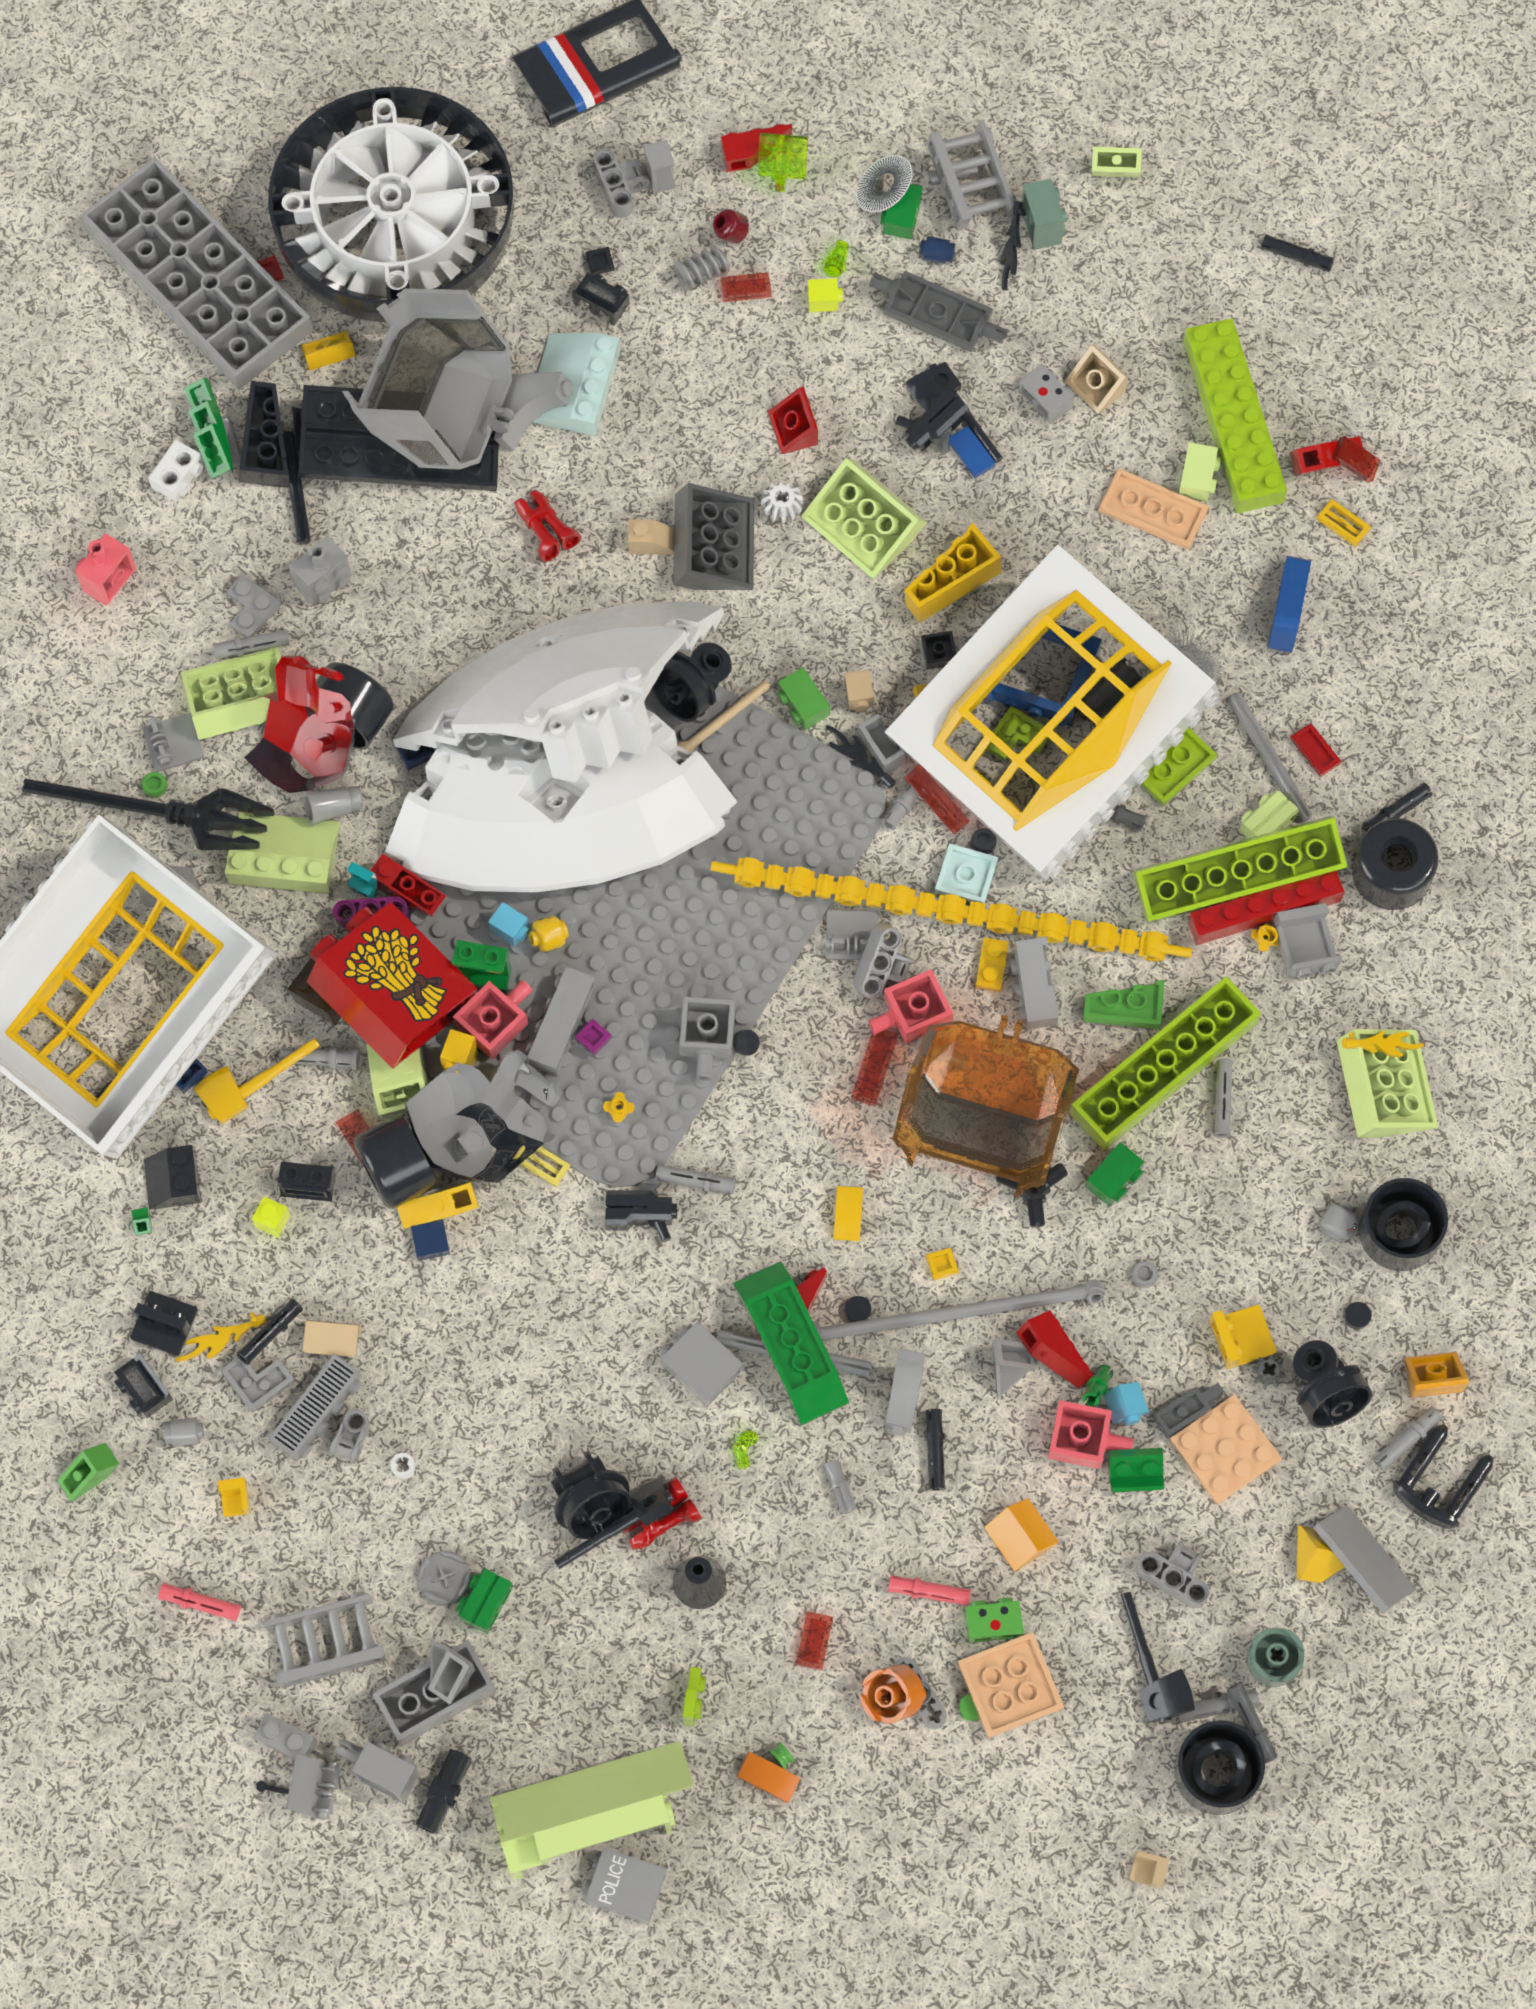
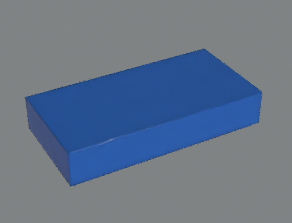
(971, 452)

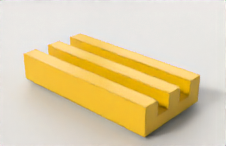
(1339, 530)

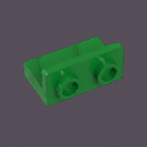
(1136, 1470)

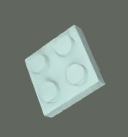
(966, 874)

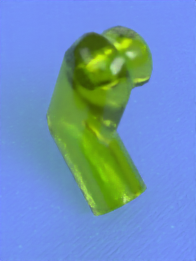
(741, 1447)

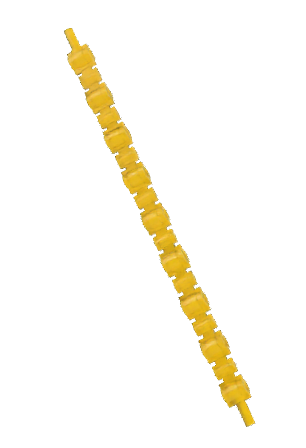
(951, 909)

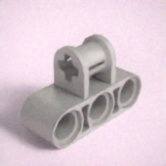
(626, 178)
(891, 966)
(1182, 1564)

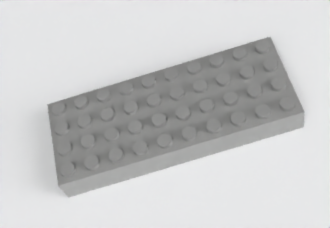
(197, 273)

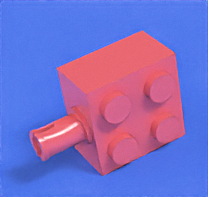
(105, 568)
(913, 1007)
(493, 1017)
(1083, 1435)

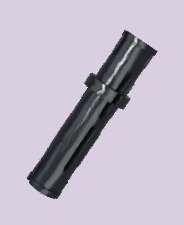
(1295, 252)
(1401, 806)
(277, 1324)
(935, 1449)

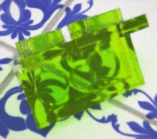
(782, 158)

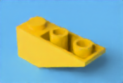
(438, 1205)

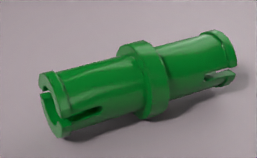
(1097, 1385)

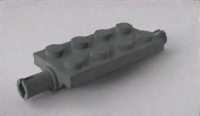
(937, 310)

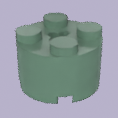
(1272, 1642)

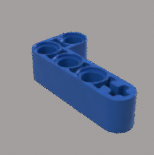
(1289, 604)

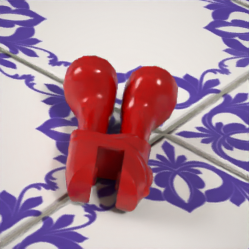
(549, 546)
(684, 1513)

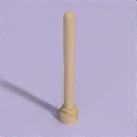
(724, 717)

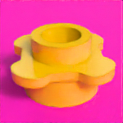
(1268, 931)
(618, 1114)

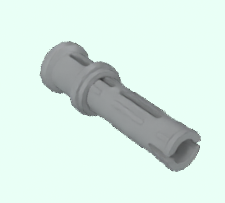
(332, 1058)

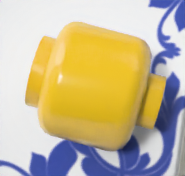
(548, 933)

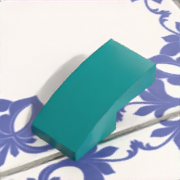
(362, 881)

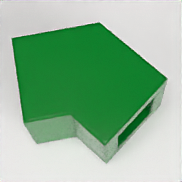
(141, 1221)

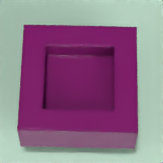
(593, 1037)

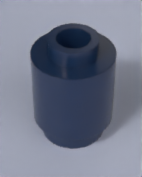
(937, 250)

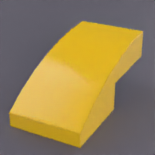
(848, 1213)

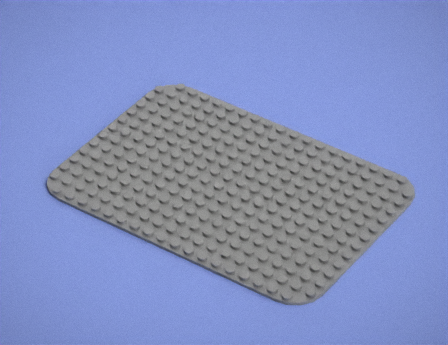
(674, 937)

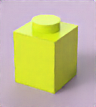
(824, 295)
(271, 1216)

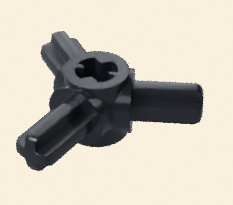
(1036, 1200)

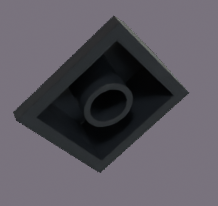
(172, 1178)

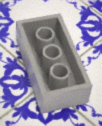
(415, 1709)

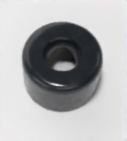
(368, 701)
(1387, 887)
(394, 1162)
(1410, 1199)
(1240, 1748)

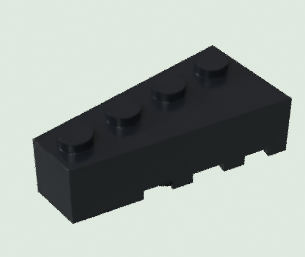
(263, 439)

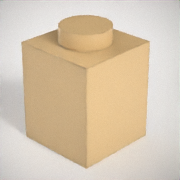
(858, 690)

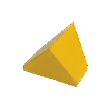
(1314, 1557)

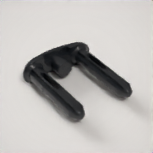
(1425, 1505)

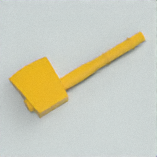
(227, 1099)

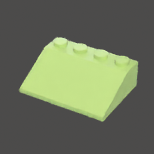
(863, 518)
(222, 691)
(289, 855)
(1386, 1091)

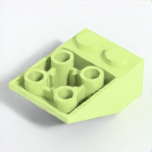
(397, 1085)

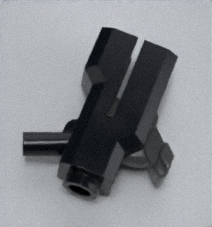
(936, 423)
(640, 1208)

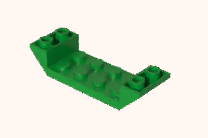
(792, 1342)

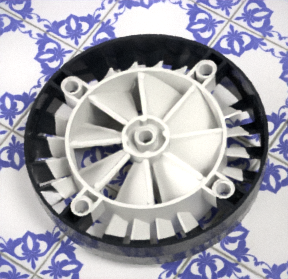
(425, 177)

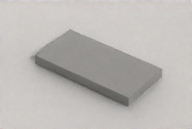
(1364, 1558)

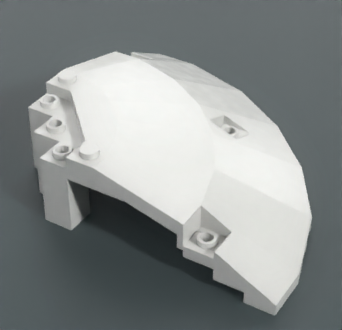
(566, 685)

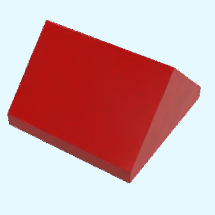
(794, 422)

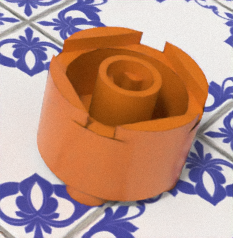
(892, 1694)

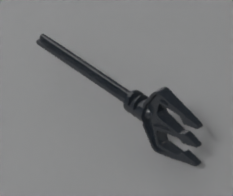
(198, 816)

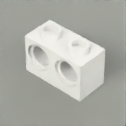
(170, 469)

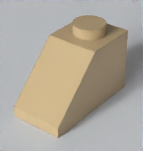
(650, 537)

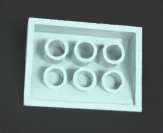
(590, 365)

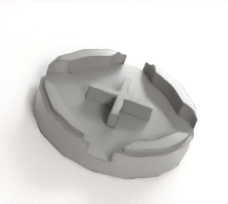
(444, 1578)

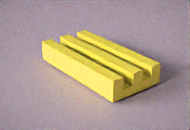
(559, 1174)

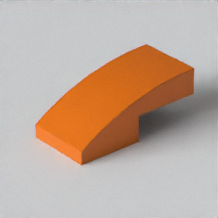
(768, 1777)

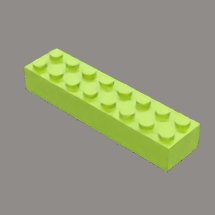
(1234, 415)
(1239, 868)
(1165, 1063)

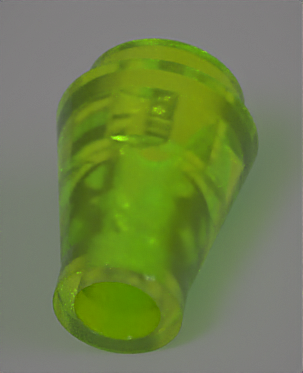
(836, 260)

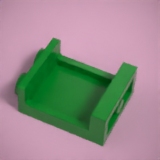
(483, 964)

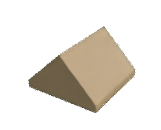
(1097, 379)

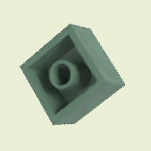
(1043, 214)

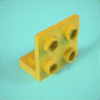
(1242, 1336)

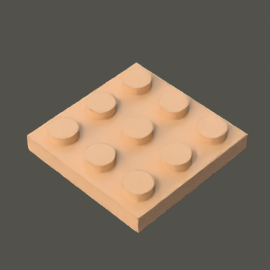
(1225, 1449)
(1010, 1685)

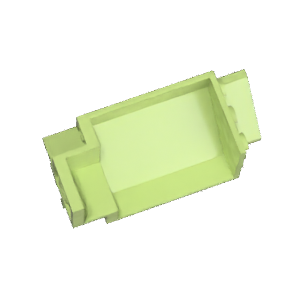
(589, 1806)

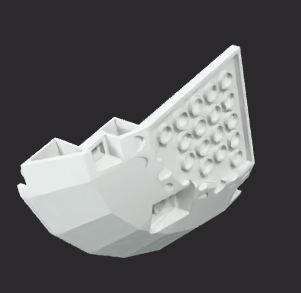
(494, 825)

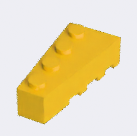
(953, 575)

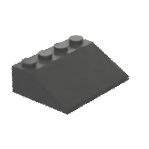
(713, 539)

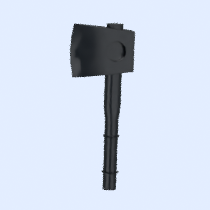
(933, 380)
(649, 1505)
(1163, 1696)

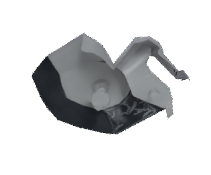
(466, 1116)

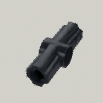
(443, 1791)

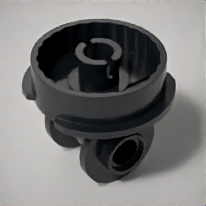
(689, 683)
(1331, 1390)
(590, 1497)

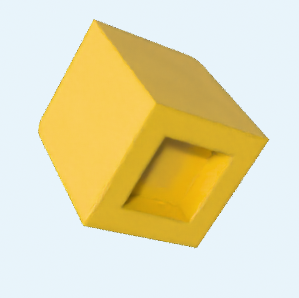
(234, 1496)

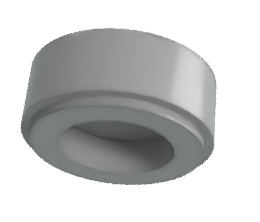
(1144, 1274)

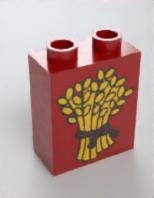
(388, 982)

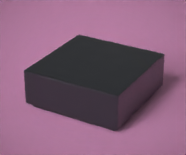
(600, 261)

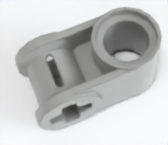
(350, 1437)

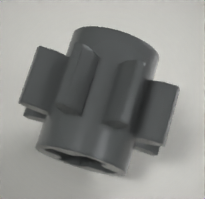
(1268, 1365)

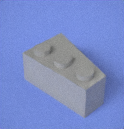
(1034, 983)

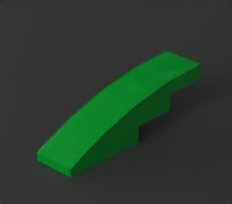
(209, 428)

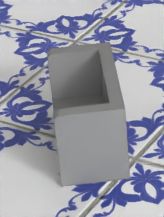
(658, 166)
(880, 746)

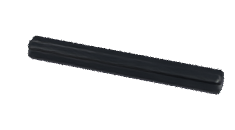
(296, 490)

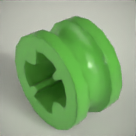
(781, 1755)

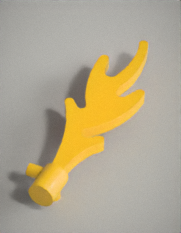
(1386, 1046)
(219, 1341)

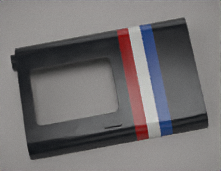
(569, 80)

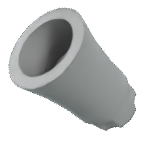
(331, 803)

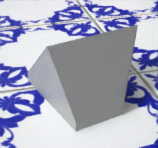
(1010, 1363)
(448, 1672)

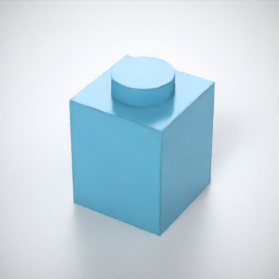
(509, 924)
(1126, 1403)

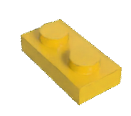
(992, 964)

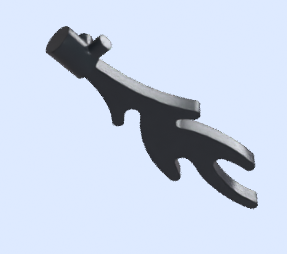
(1009, 254)
(859, 753)

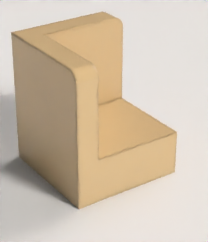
(1149, 1869)

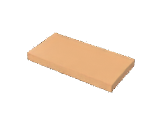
(1153, 508)

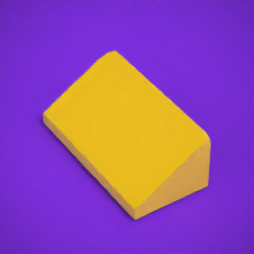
(328, 350)

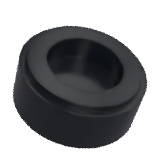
(983, 840)
(746, 1042)
(857, 1309)
(1357, 1315)

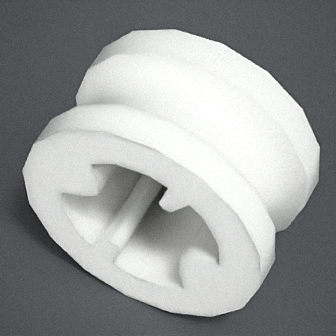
(401, 1456)

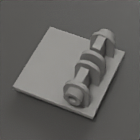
(172, 741)
(848, 933)
(311, 1787)

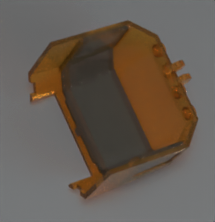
(986, 1101)

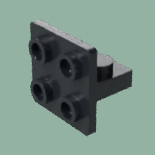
(163, 1323)

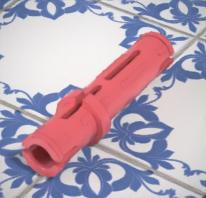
(929, 1590)
(198, 1601)

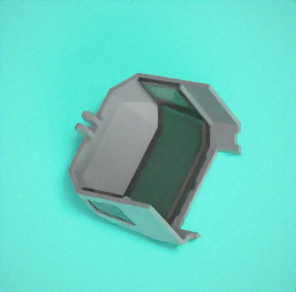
(437, 380)

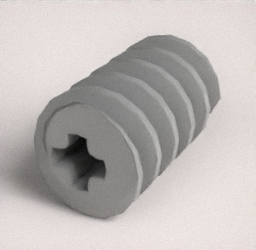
(700, 266)

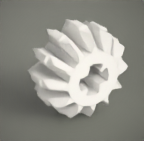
(777, 508)

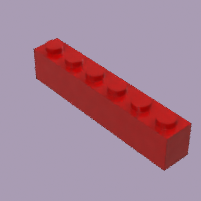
(1263, 906)

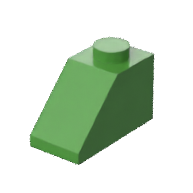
(88, 1470)

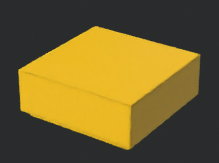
(942, 1264)

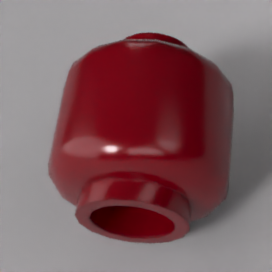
(731, 226)

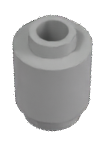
(183, 1432)

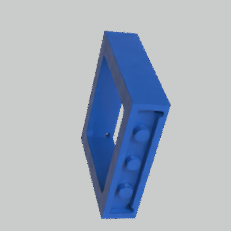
(1042, 707)

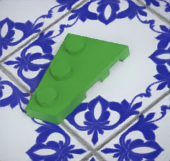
(1129, 1007)

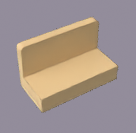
(331, 1338)

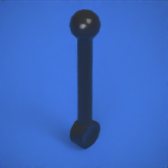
(261, 1786)

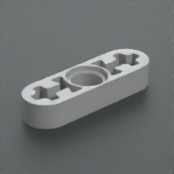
(936, 1707)

